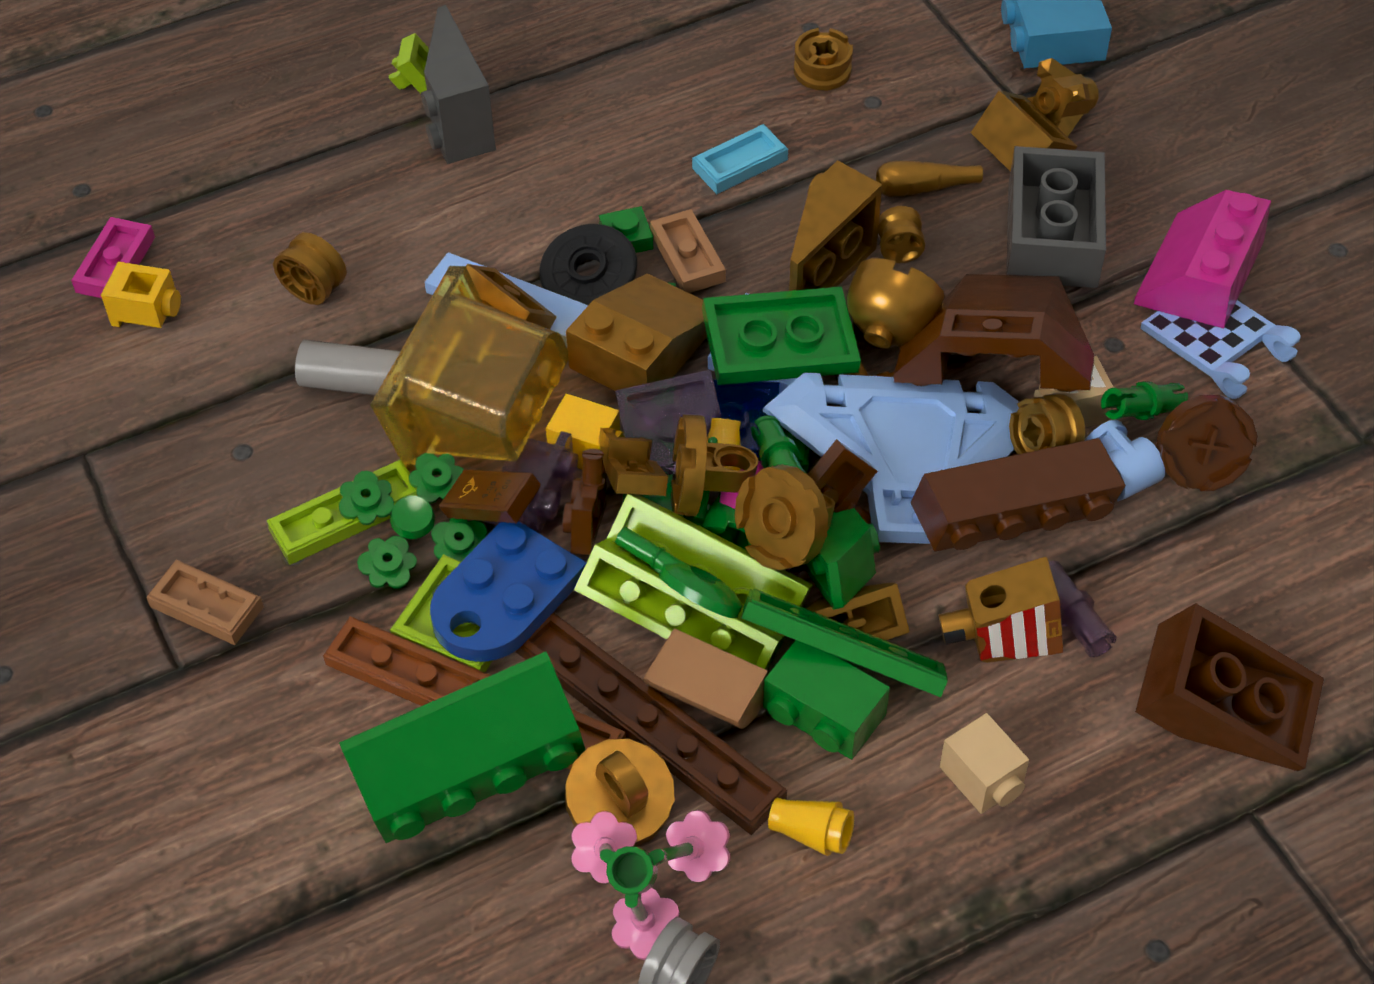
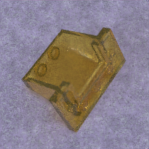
(468, 378)

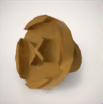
(622, 780)

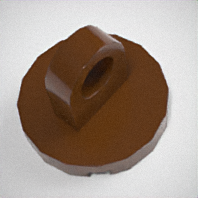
(1206, 442)

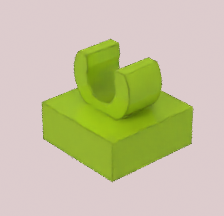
(410, 64)

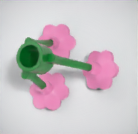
(608, 853)

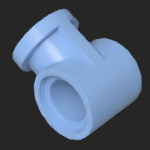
(1135, 460)

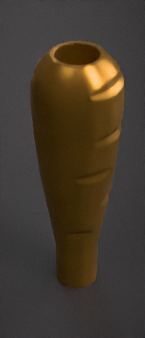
(916, 177)

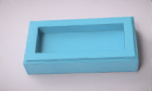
(740, 159)

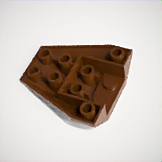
(1003, 317)

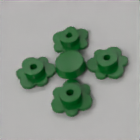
(409, 518)

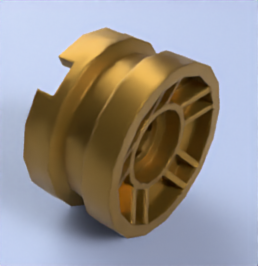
(823, 59)
(310, 268)
(1046, 423)

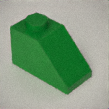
(845, 558)

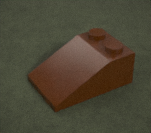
(1229, 690)

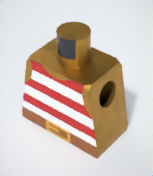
(1009, 614)

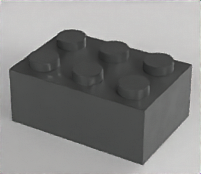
(1057, 215)

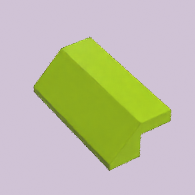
(639, 594)

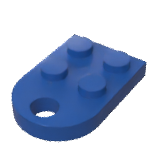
(505, 589)

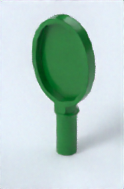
(683, 578)

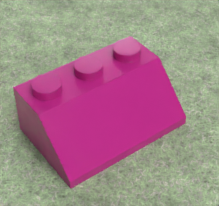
(1206, 258)

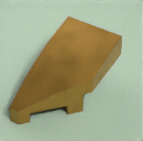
(630, 465)

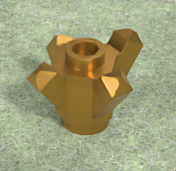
(1063, 95)

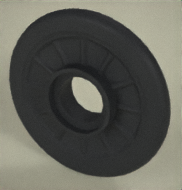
(584, 243)

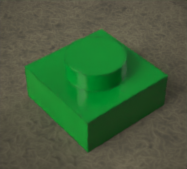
(633, 225)

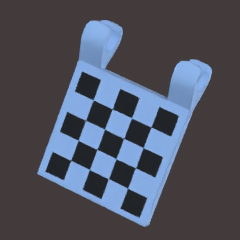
(1216, 348)

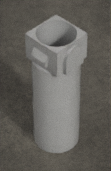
(342, 366)

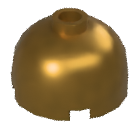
(890, 303)

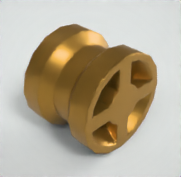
(901, 234)

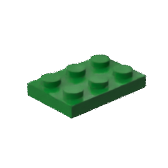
(780, 335)

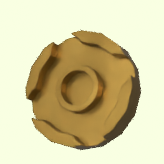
(702, 465)
(783, 516)

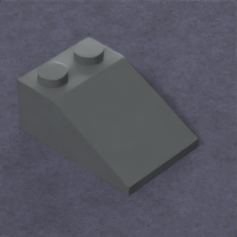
(456, 95)

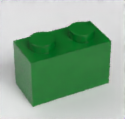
(825, 698)

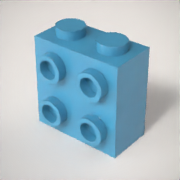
(1057, 30)

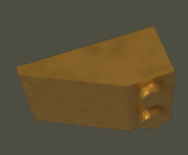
(835, 228)
(636, 334)

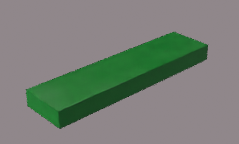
(845, 642)

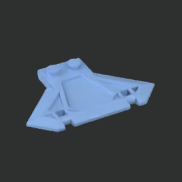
(899, 432)

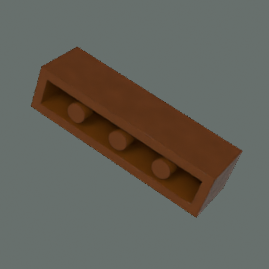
(1017, 494)

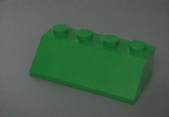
(464, 748)

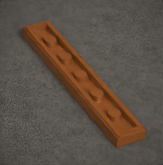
(420, 672)

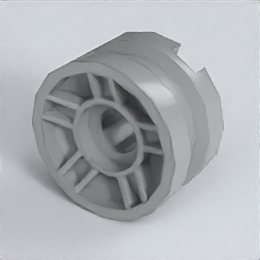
(680, 956)

